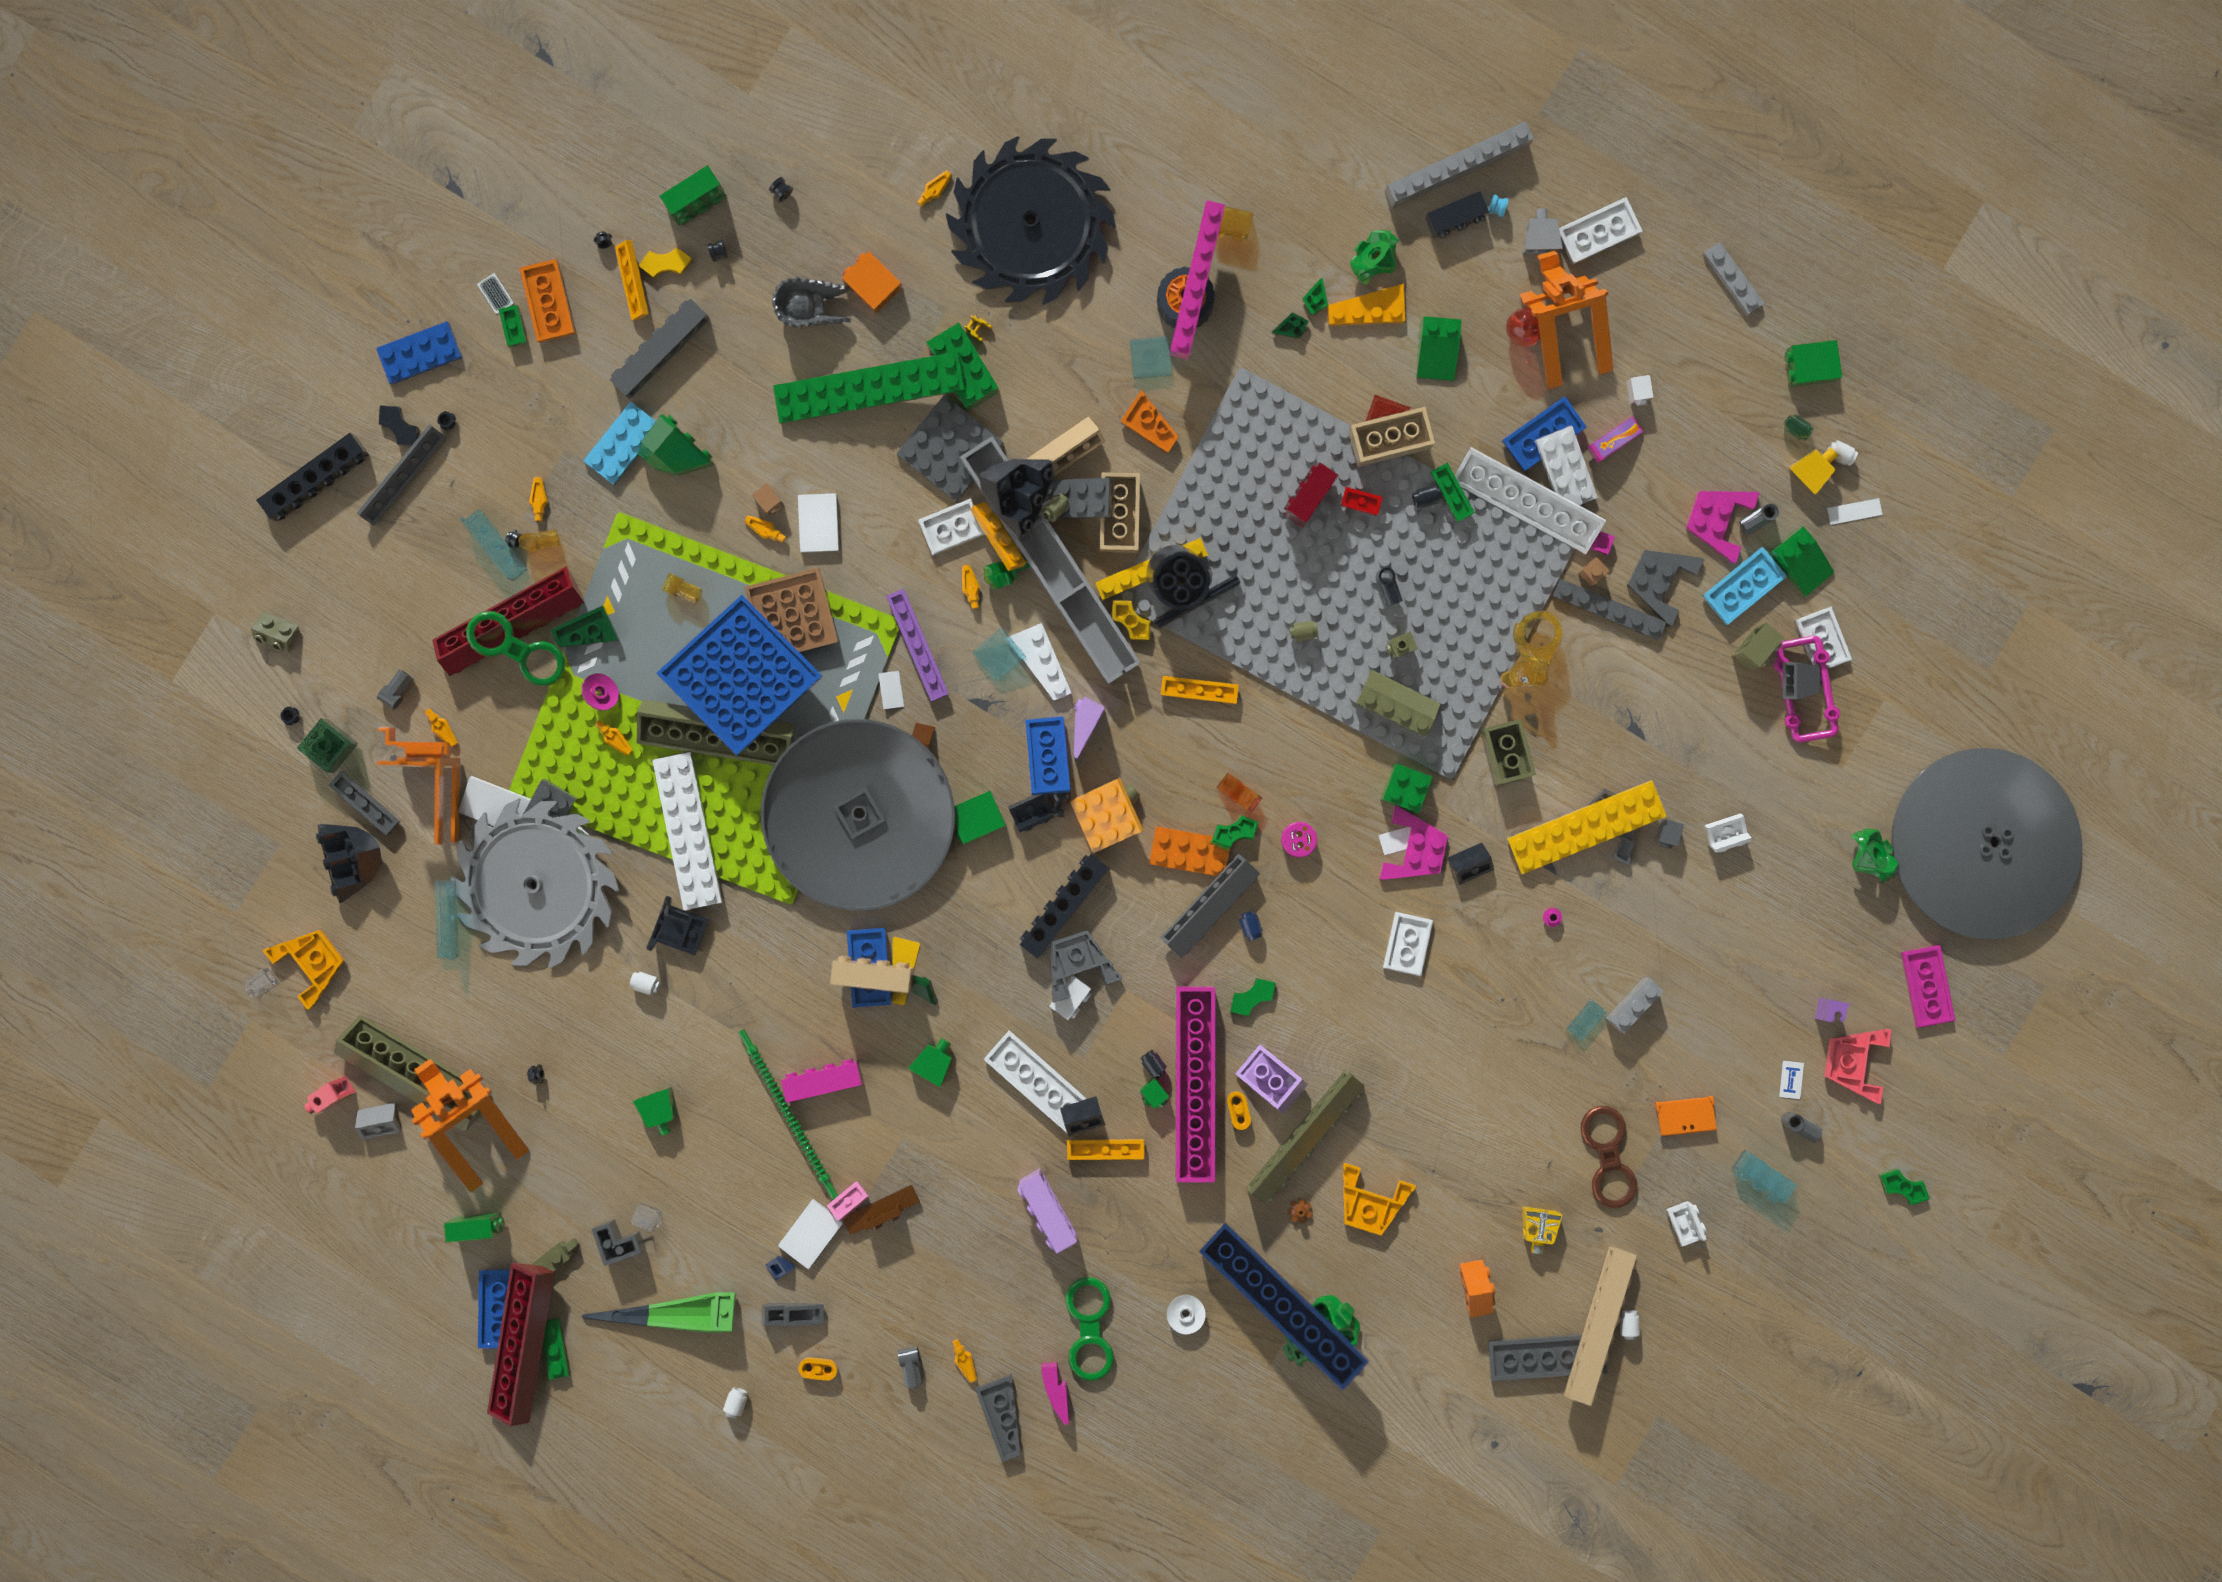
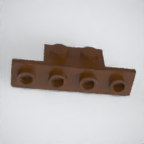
(881, 1211)

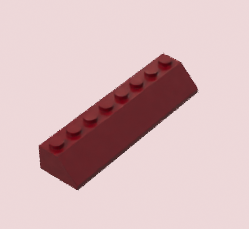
(525, 612)
(520, 1343)

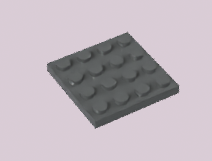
(940, 442)

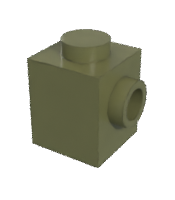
(1401, 645)

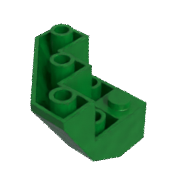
(671, 450)

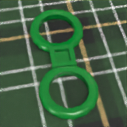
(515, 648)
(1089, 1329)

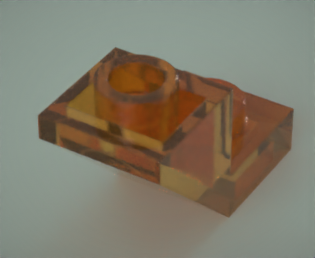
(1239, 792)

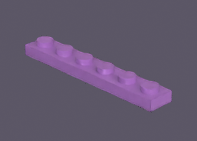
(917, 645)

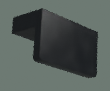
(1471, 863)
(1082, 1116)

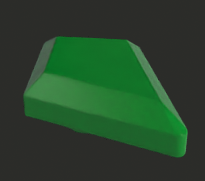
(1316, 298)

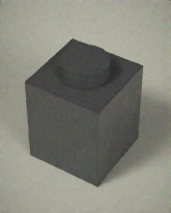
(1669, 833)

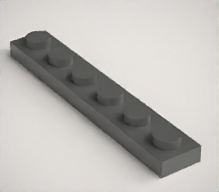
(401, 475)
(1609, 609)

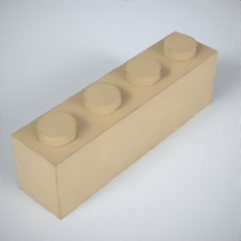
(1071, 445)

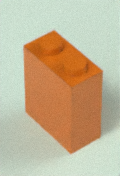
(871, 281)

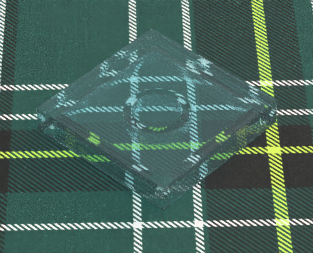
(1150, 357)
(999, 654)

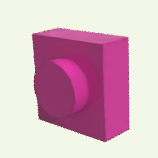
(1603, 543)

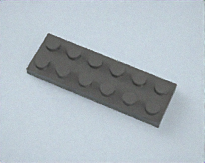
(1533, 1357)

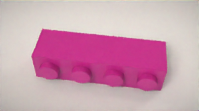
(821, 1081)

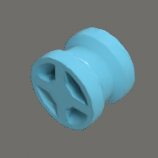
(1498, 205)

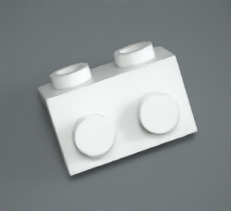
(1727, 833)
(1686, 1223)

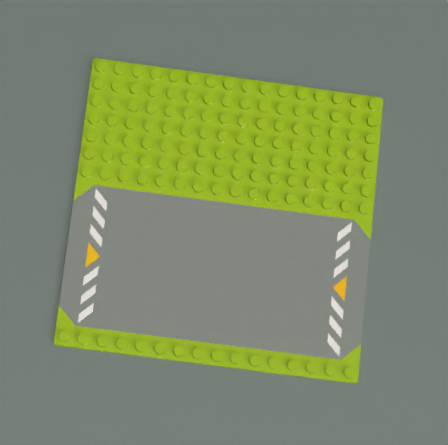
(653, 626)

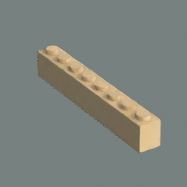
(1600, 1326)

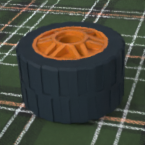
(1171, 294)

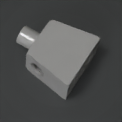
(1542, 234)

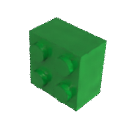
(1406, 788)

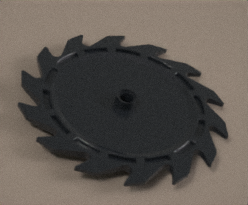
(1036, 253)

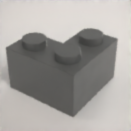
(613, 1246)

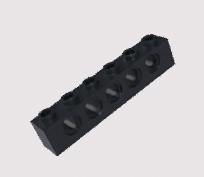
(287, 488)
(1037, 947)

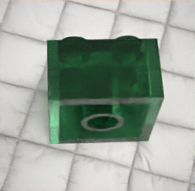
(327, 745)

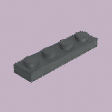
(364, 803)

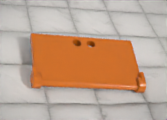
(1679, 1116)

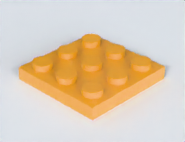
(1106, 815)

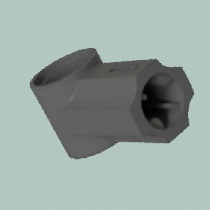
(1758, 519)
(393, 692)
(1802, 1127)
(909, 1361)

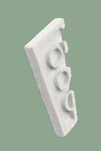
(1042, 660)

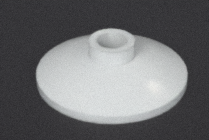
(1186, 1324)

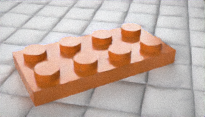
(547, 300)
(1187, 852)

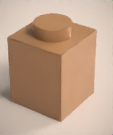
(768, 500)
(1593, 571)

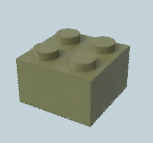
(1758, 646)

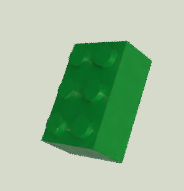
(693, 195)

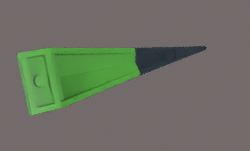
(701, 1313)

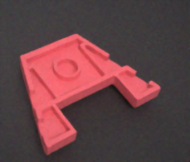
(1848, 1061)

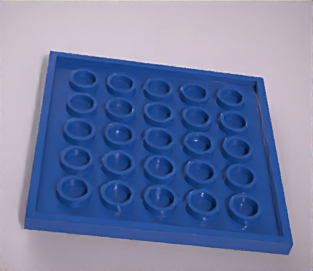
(739, 675)

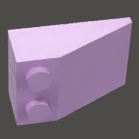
(1086, 719)
(1271, 1079)

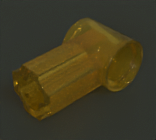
(541, 540)
(678, 587)

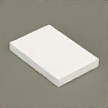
(818, 523)
(950, 527)
(1827, 629)
(1408, 944)
(810, 1233)

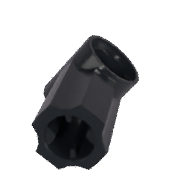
(1389, 589)

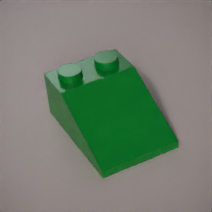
(1438, 348)
(1802, 561)

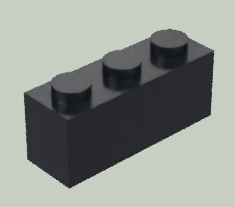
(1457, 215)

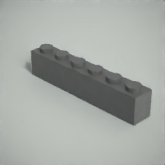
(659, 348)
(1210, 906)

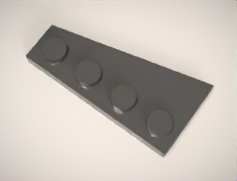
(1000, 1412)

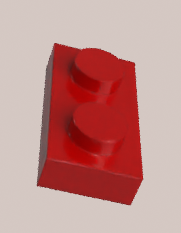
(1361, 501)

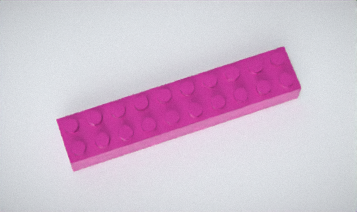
(1195, 1084)

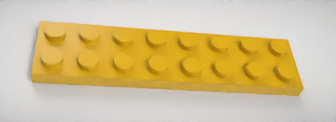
(1586, 827)

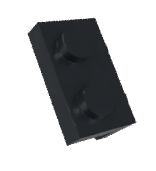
(1031, 812)

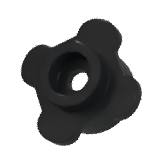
(535, 1074)

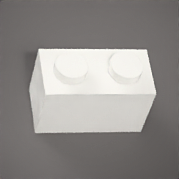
(1079, 992)

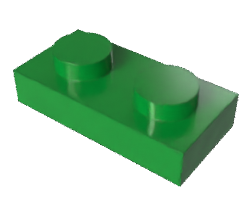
(513, 326)

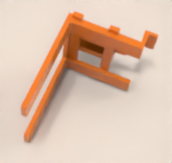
(1583, 295)
(436, 755)
(442, 1094)

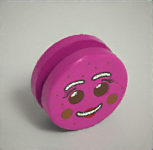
(1299, 839)

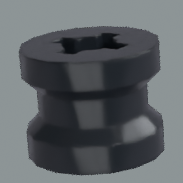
(780, 189)
(717, 250)

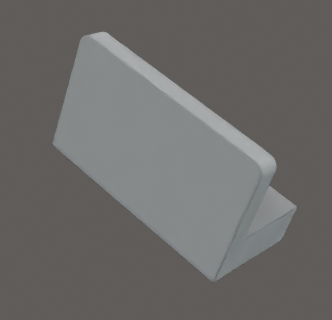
(377, 1121)

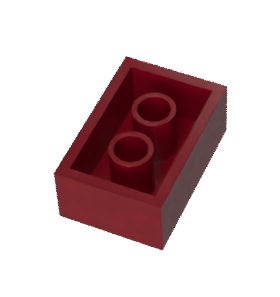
(1310, 494)

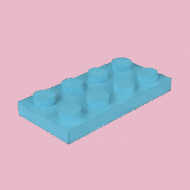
(620, 444)
(1744, 586)

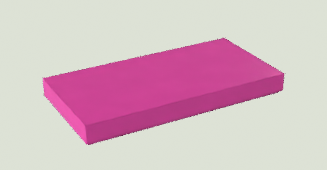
(1928, 986)

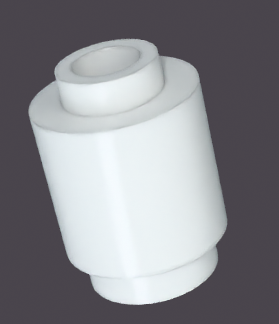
(1846, 453)
(644, 983)
(1629, 1324)
(735, 1402)

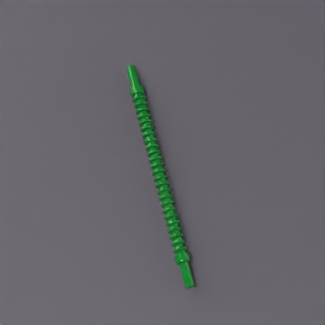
(752, 1050)

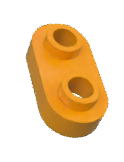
(1239, 1109)
(818, 1368)

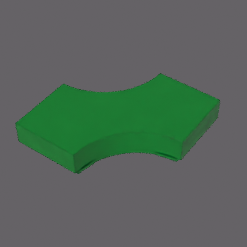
(1241, 830)
(1244, 1002)
(1895, 1182)

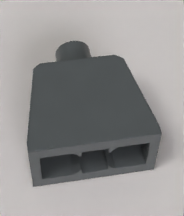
(1800, 680)

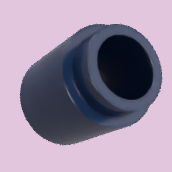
(1251, 925)

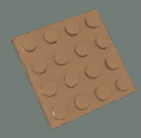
(796, 608)

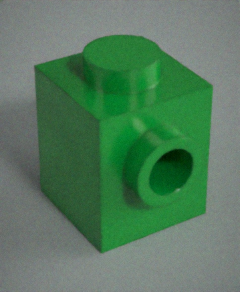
(1154, 1094)

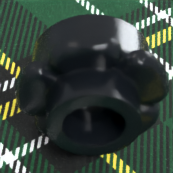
(603, 240)
(446, 415)
(512, 539)
(285, 715)

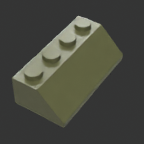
(1397, 704)

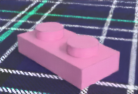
(848, 1201)

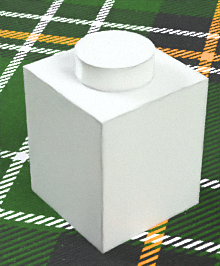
(1640, 390)

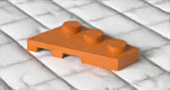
(1148, 423)

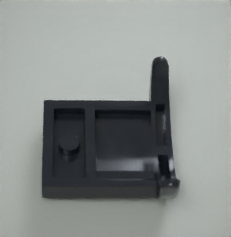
(678, 928)

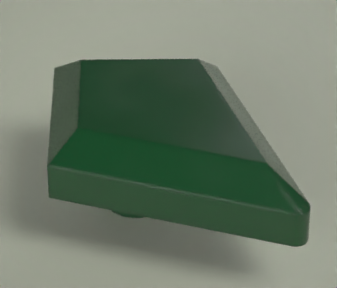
(1292, 326)
(923, 988)

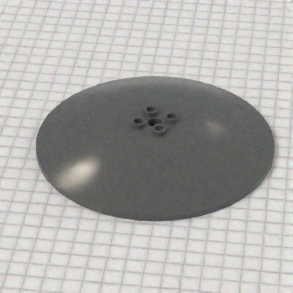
(1946, 849)
(853, 859)

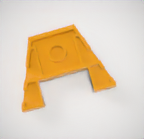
(316, 958)
(1368, 1209)

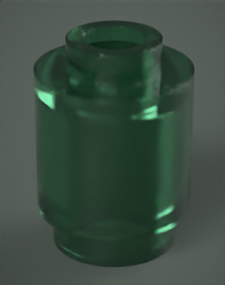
(1798, 427)

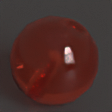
(1523, 328)

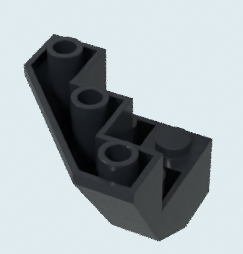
(1017, 491)
(350, 858)

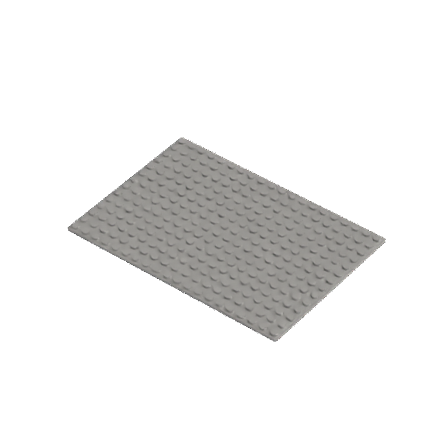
(1456, 580)

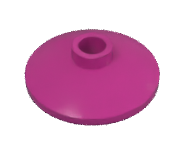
(604, 686)

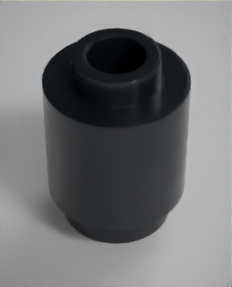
(1426, 496)
(1153, 1064)

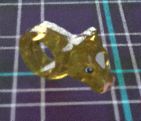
(1534, 662)

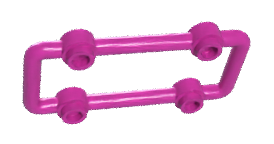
(1831, 713)

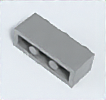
(1634, 1004)

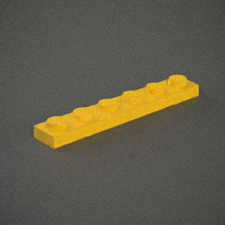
(1136, 574)

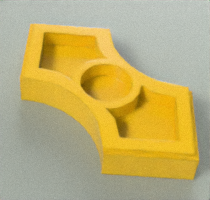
(674, 261)
(1124, 612)

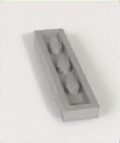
(1733, 278)

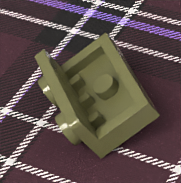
(274, 632)

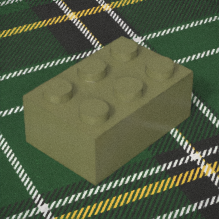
(1508, 752)

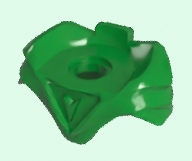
(1375, 255)
(1874, 855)
(1341, 1315)

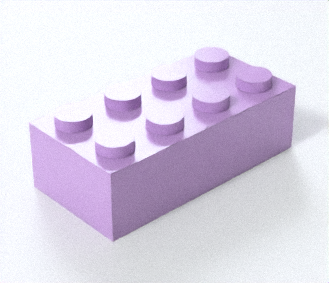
(1048, 1211)

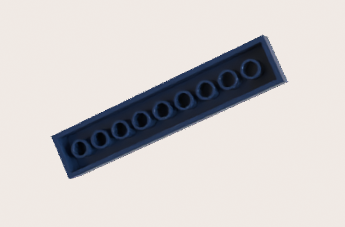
(1284, 1306)

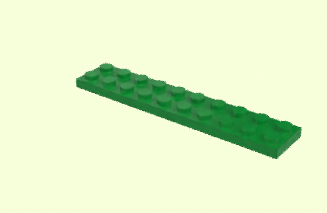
(869, 387)

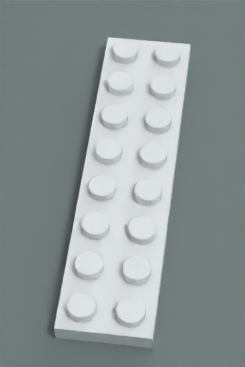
(1529, 500)
(687, 831)

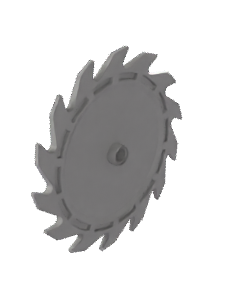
(566, 877)

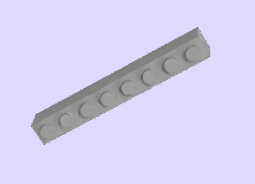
(1459, 164)

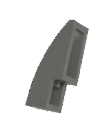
(792, 1314)

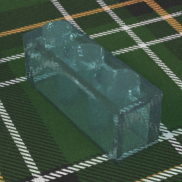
(1763, 1177)

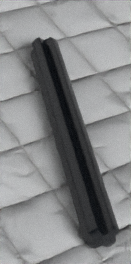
(1213, 593)

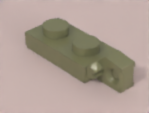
(557, 1255)

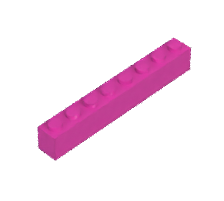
(1197, 279)

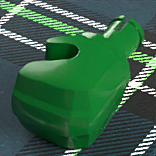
(998, 576)

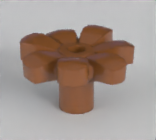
(1297, 1207)

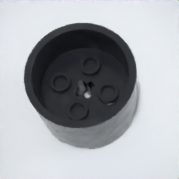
(1174, 562)

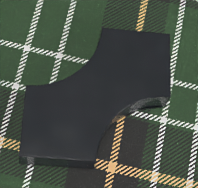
(392, 418)

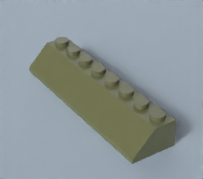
(681, 729)
(394, 1063)
(1305, 1137)

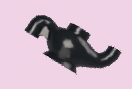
(1059, 800)

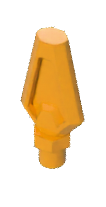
(935, 188)
(538, 498)
(764, 529)
(970, 586)
(441, 728)
(614, 738)
(964, 1361)

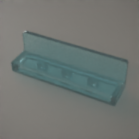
(494, 545)
(446, 919)

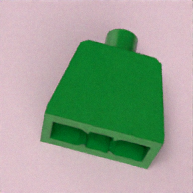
(933, 1062)
(657, 1110)

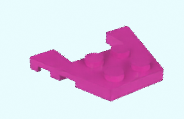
(1711, 516)
(1423, 850)

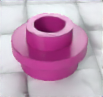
(1546, 917)

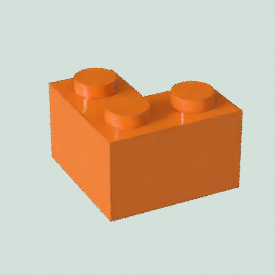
(1478, 1289)

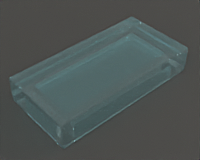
(1586, 1020)

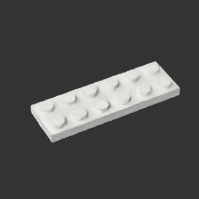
(1033, 1077)

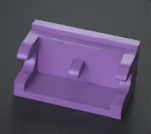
(1827, 1008)

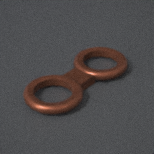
(1609, 1157)

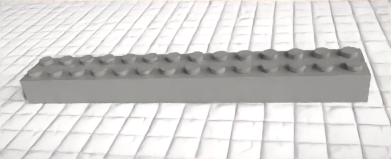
(1063, 581)

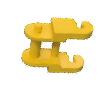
(973, 332)

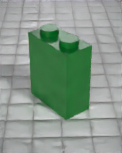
(1813, 363)
(977, 817)
(473, 1227)

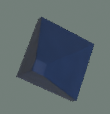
(779, 1267)

